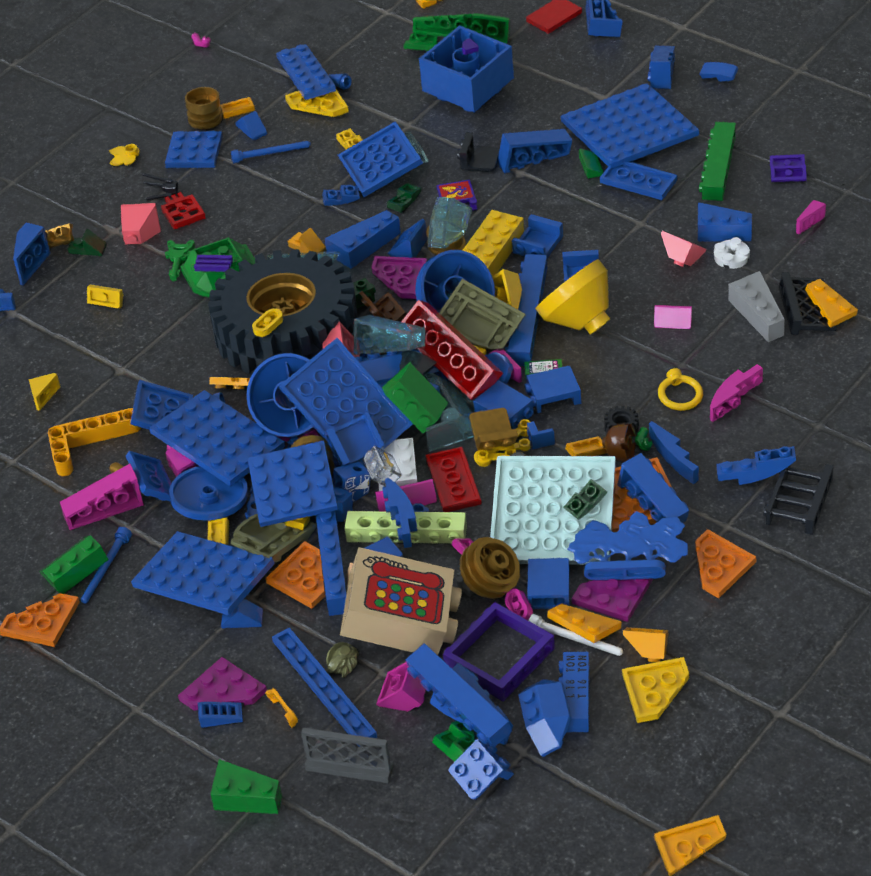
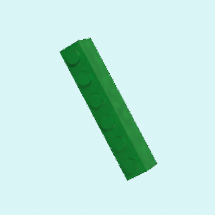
(717, 161)

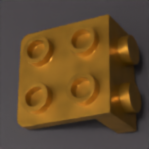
(492, 429)

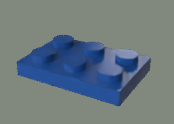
(150, 475)

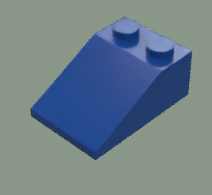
(30, 250)

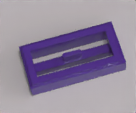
(213, 263)

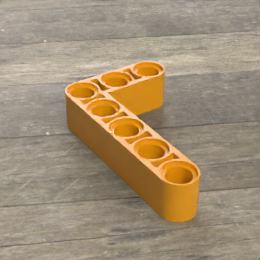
(86, 432)

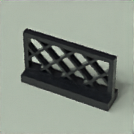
(793, 304)

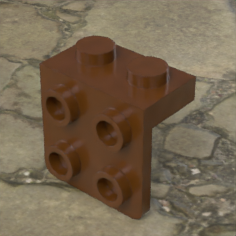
(385, 308)

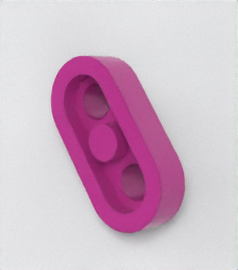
(518, 603)

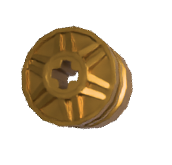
(203, 107)

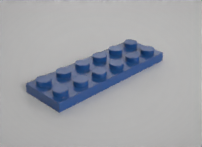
(305, 72)

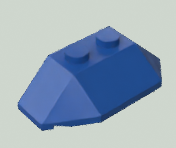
(545, 714)

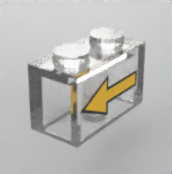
(381, 465)

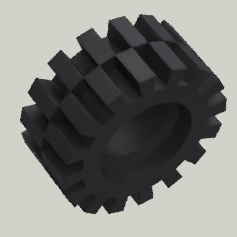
(621, 415)

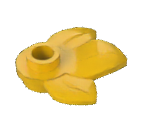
(124, 155)

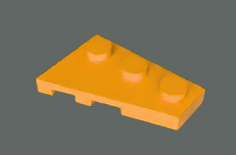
(584, 623)

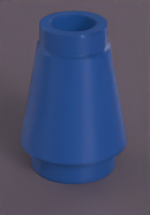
(341, 81)

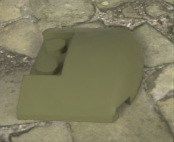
(481, 317)
(271, 539)

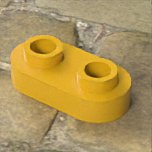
(267, 322)

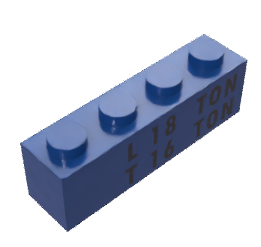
(576, 685)

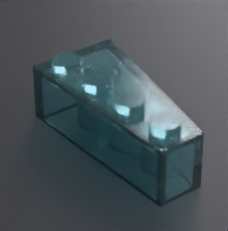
(384, 335)

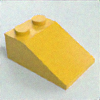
(508, 287)

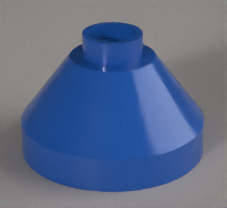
(445, 271)
(269, 404)

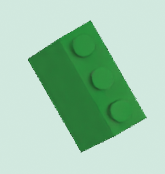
(415, 397)
(74, 564)

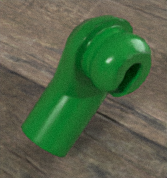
(641, 440)

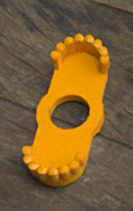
(275, 697)

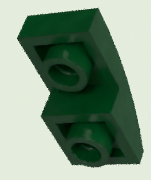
(586, 500)

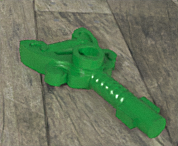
(178, 254)

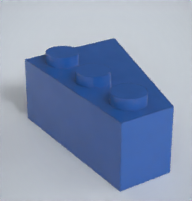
(602, 19)
(723, 223)

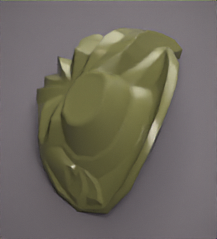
(341, 659)

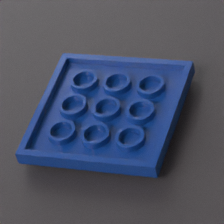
(380, 159)
(292, 483)

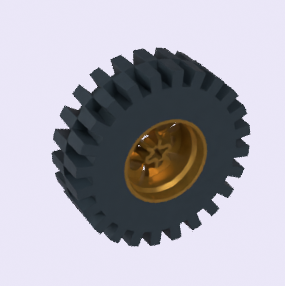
(305, 289)

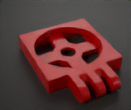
(181, 204)

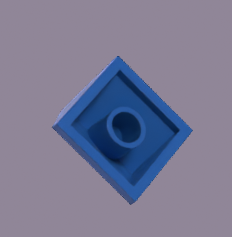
(410, 241)

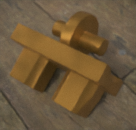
(59, 235)

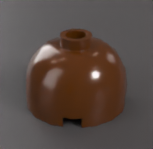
(619, 442)

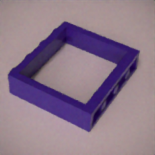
(522, 669)

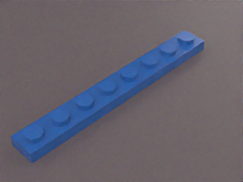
(322, 684)

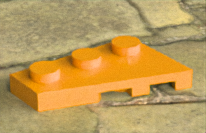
(832, 304)
(688, 842)

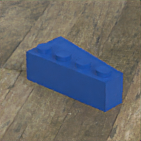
(532, 147)
(363, 238)
(651, 489)

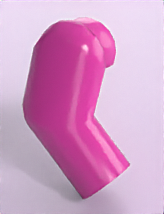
(204, 42)

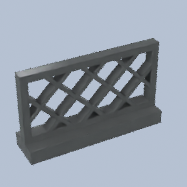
(341, 763)

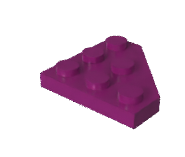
(398, 273)
(612, 596)
(223, 684)

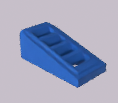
(208, 718)

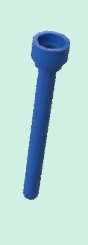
(238, 156)
(122, 536)

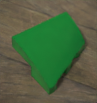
(455, 740)

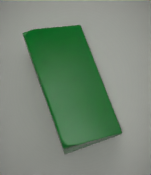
(590, 163)

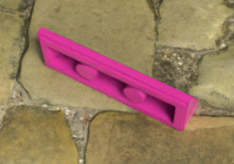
(419, 492)

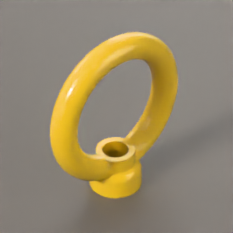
(675, 378)

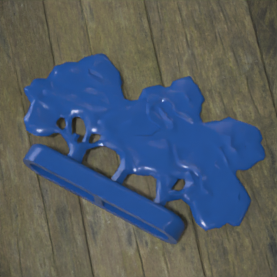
(632, 539)

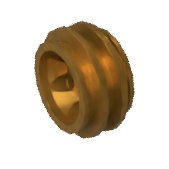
(489, 567)

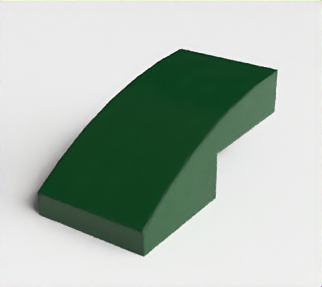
(404, 198)

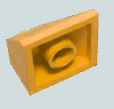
(648, 642)

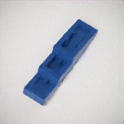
(674, 455)

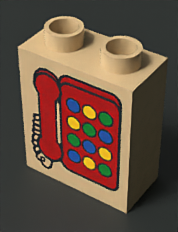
(399, 602)

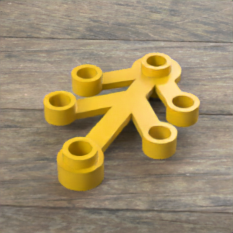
(484, 457)

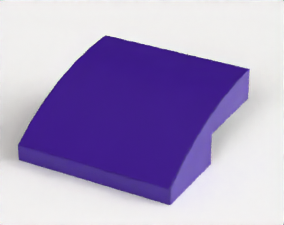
(787, 168)

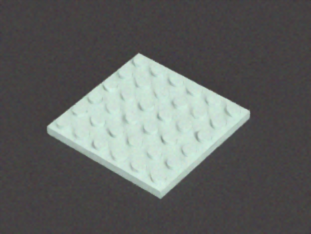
(532, 498)

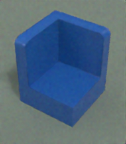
(540, 438)

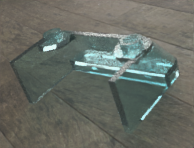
(455, 419)

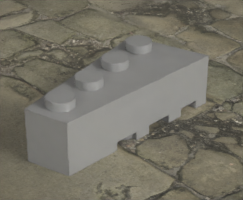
(757, 305)

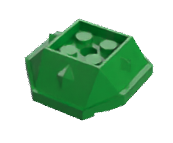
(203, 281)

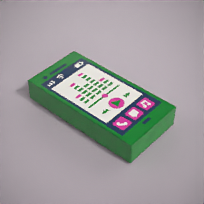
(533, 367)

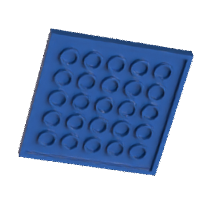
(629, 125)

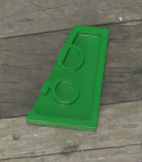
(420, 42)

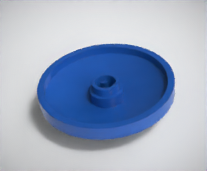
(206, 497)

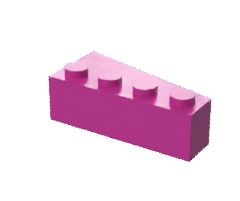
(103, 499)

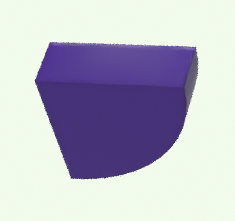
(469, 47)

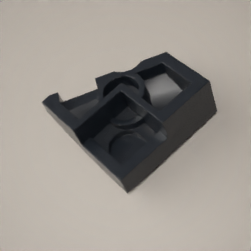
(420, 361)

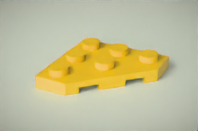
(328, 104)
(654, 686)

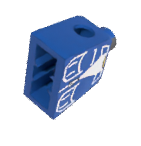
(352, 478)

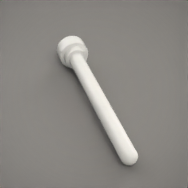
(537, 620)

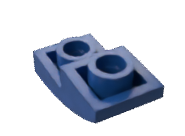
(722, 71)
(345, 195)

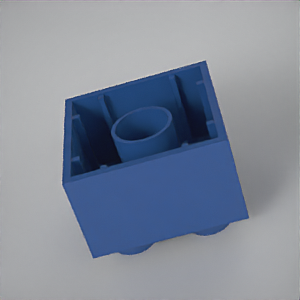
(466, 78)

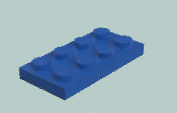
(639, 179)

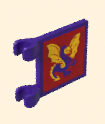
(460, 191)

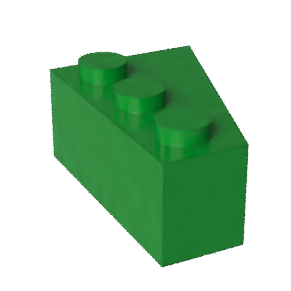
(244, 790)

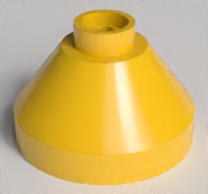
(579, 300)

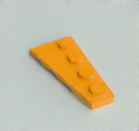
(221, 382)

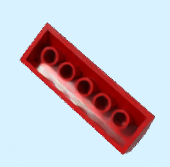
(453, 352)

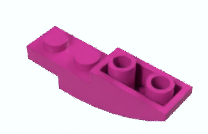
(730, 392)

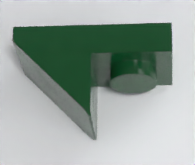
(87, 245)

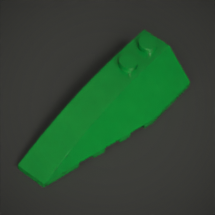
(488, 25)

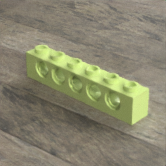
(431, 527)

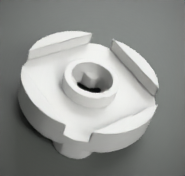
(723, 252)

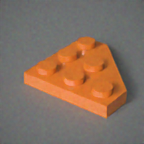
(720, 562)
(300, 576)
(41, 621)

